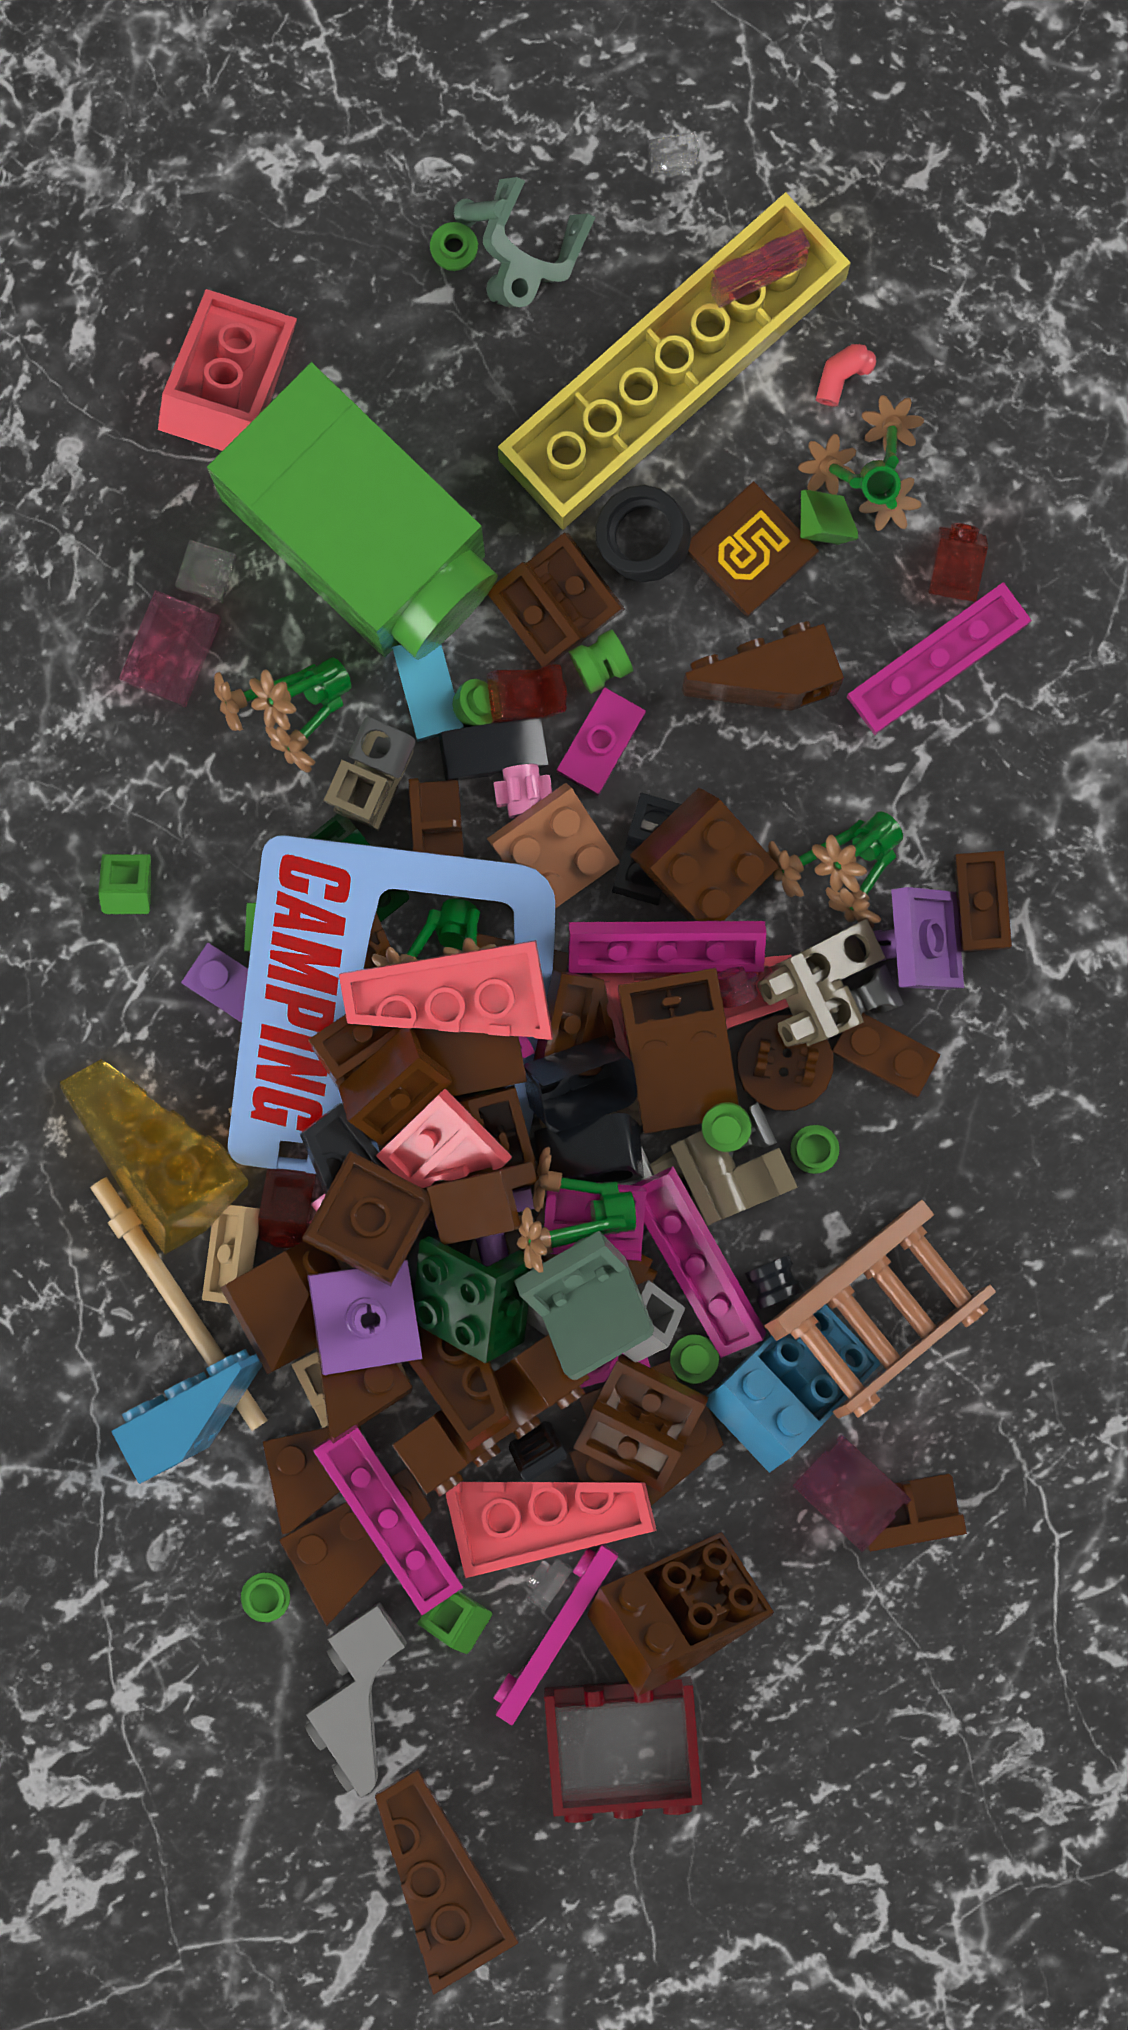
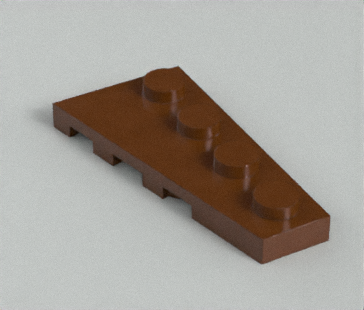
(462, 1389)
(446, 1895)

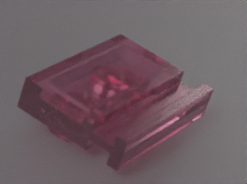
(759, 267)
(170, 648)
(851, 1493)

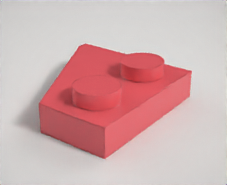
(442, 1145)

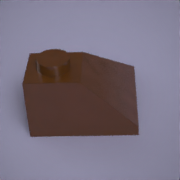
(277, 1304)

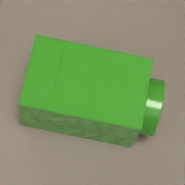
(355, 517)

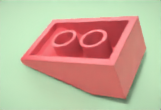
(224, 370)

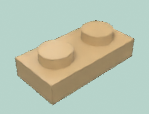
(230, 1249)

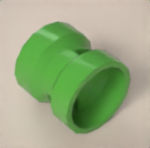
(601, 661)

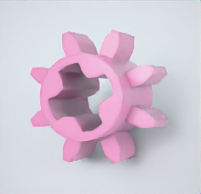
(521, 788)

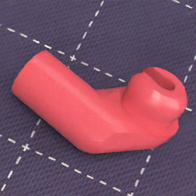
(840, 367)

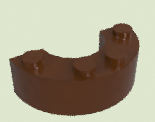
(528, 1387)

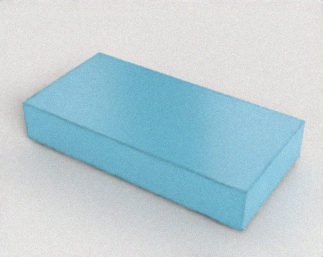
(427, 692)

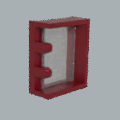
(622, 1749)

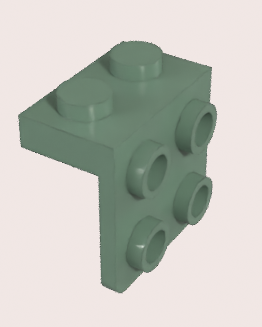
(588, 1304)

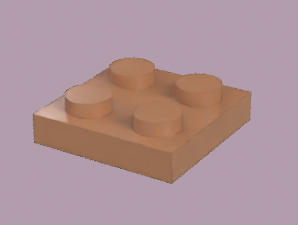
(558, 842)

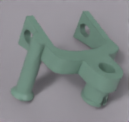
(519, 272)

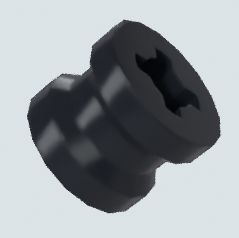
(774, 1281)

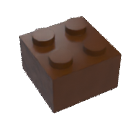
(704, 859)

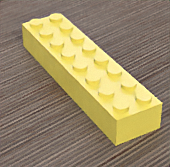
(665, 370)

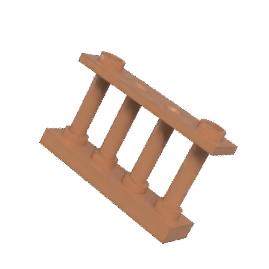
(837, 1292)

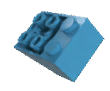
(785, 1393)
(171, 1431)

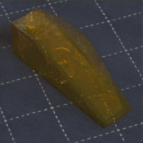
(161, 1163)

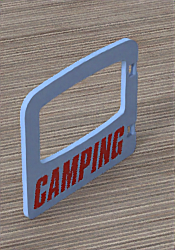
(308, 929)

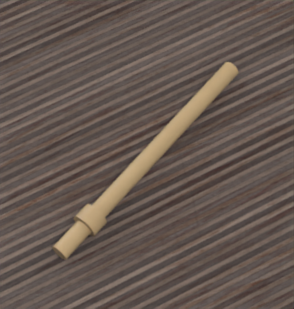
(126, 1224)

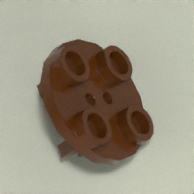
(762, 1058)

